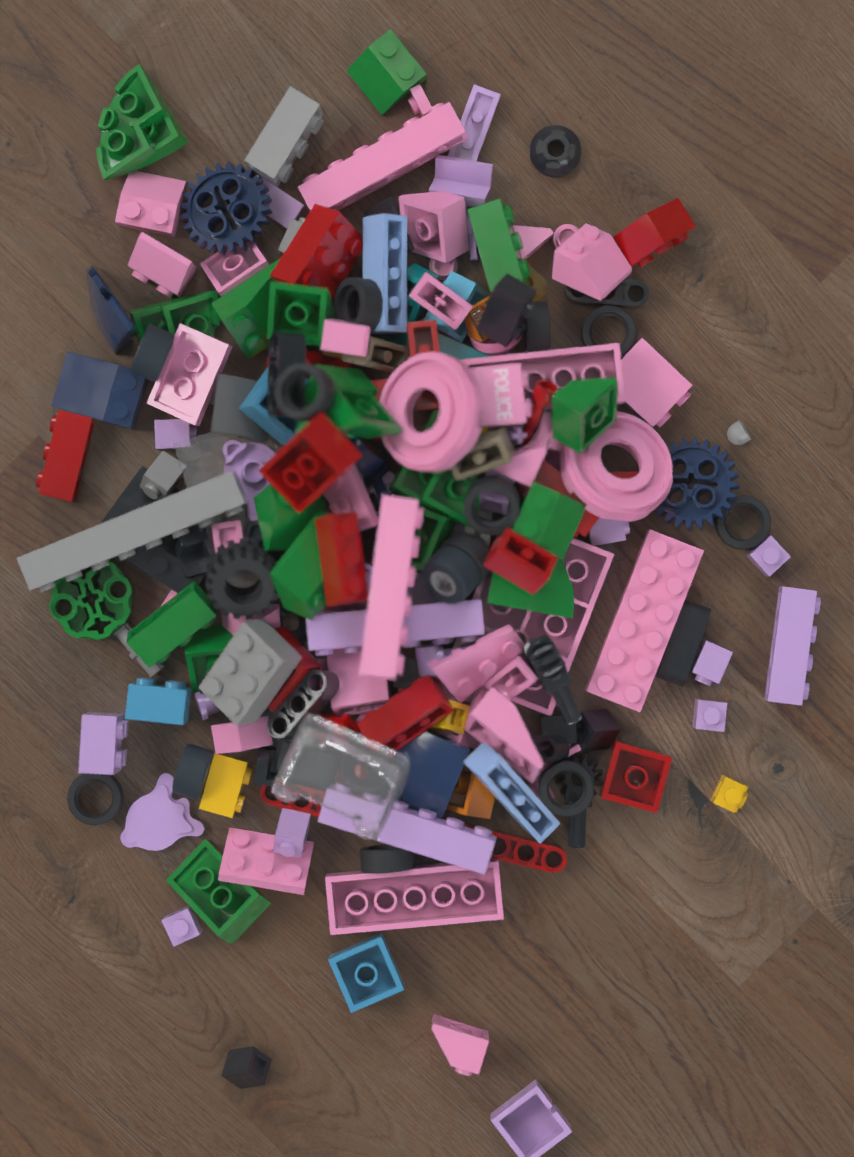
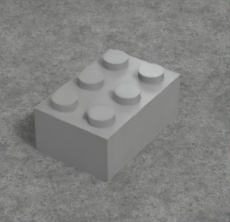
(285, 137)
(249, 672)

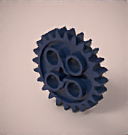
(204, 220)
(695, 459)

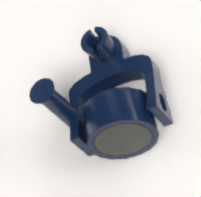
(372, 464)

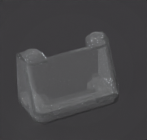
(343, 774)

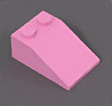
(501, 727)

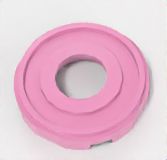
(458, 418)
(616, 497)

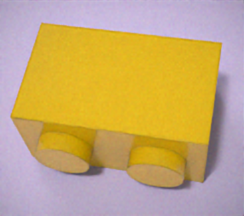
(225, 785)

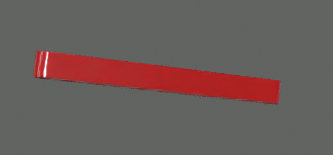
(509, 854)

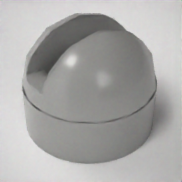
(738, 434)

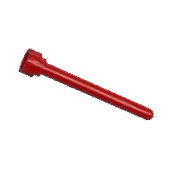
(543, 395)

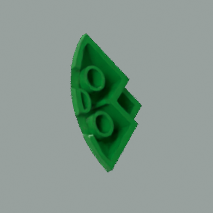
(136, 127)
(190, 310)
(435, 490)
(552, 598)

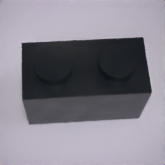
(506, 310)

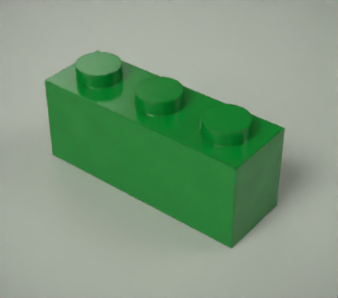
(498, 242)
(172, 625)

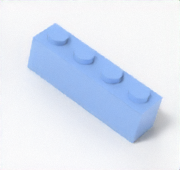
(387, 266)
(512, 792)

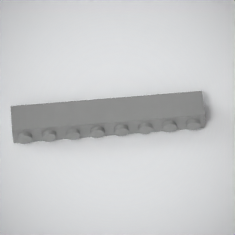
(131, 530)

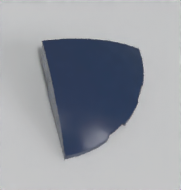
(109, 313)
(433, 771)

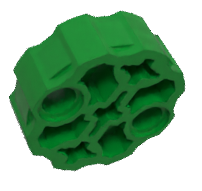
(74, 621)

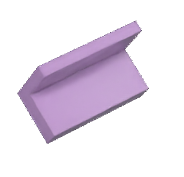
(463, 179)

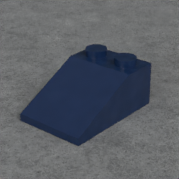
(100, 390)

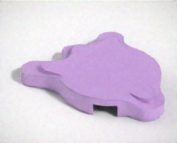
(246, 461)
(159, 819)

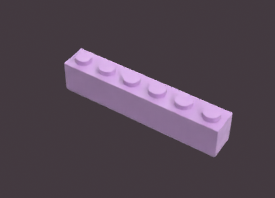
(425, 622)
(429, 836)

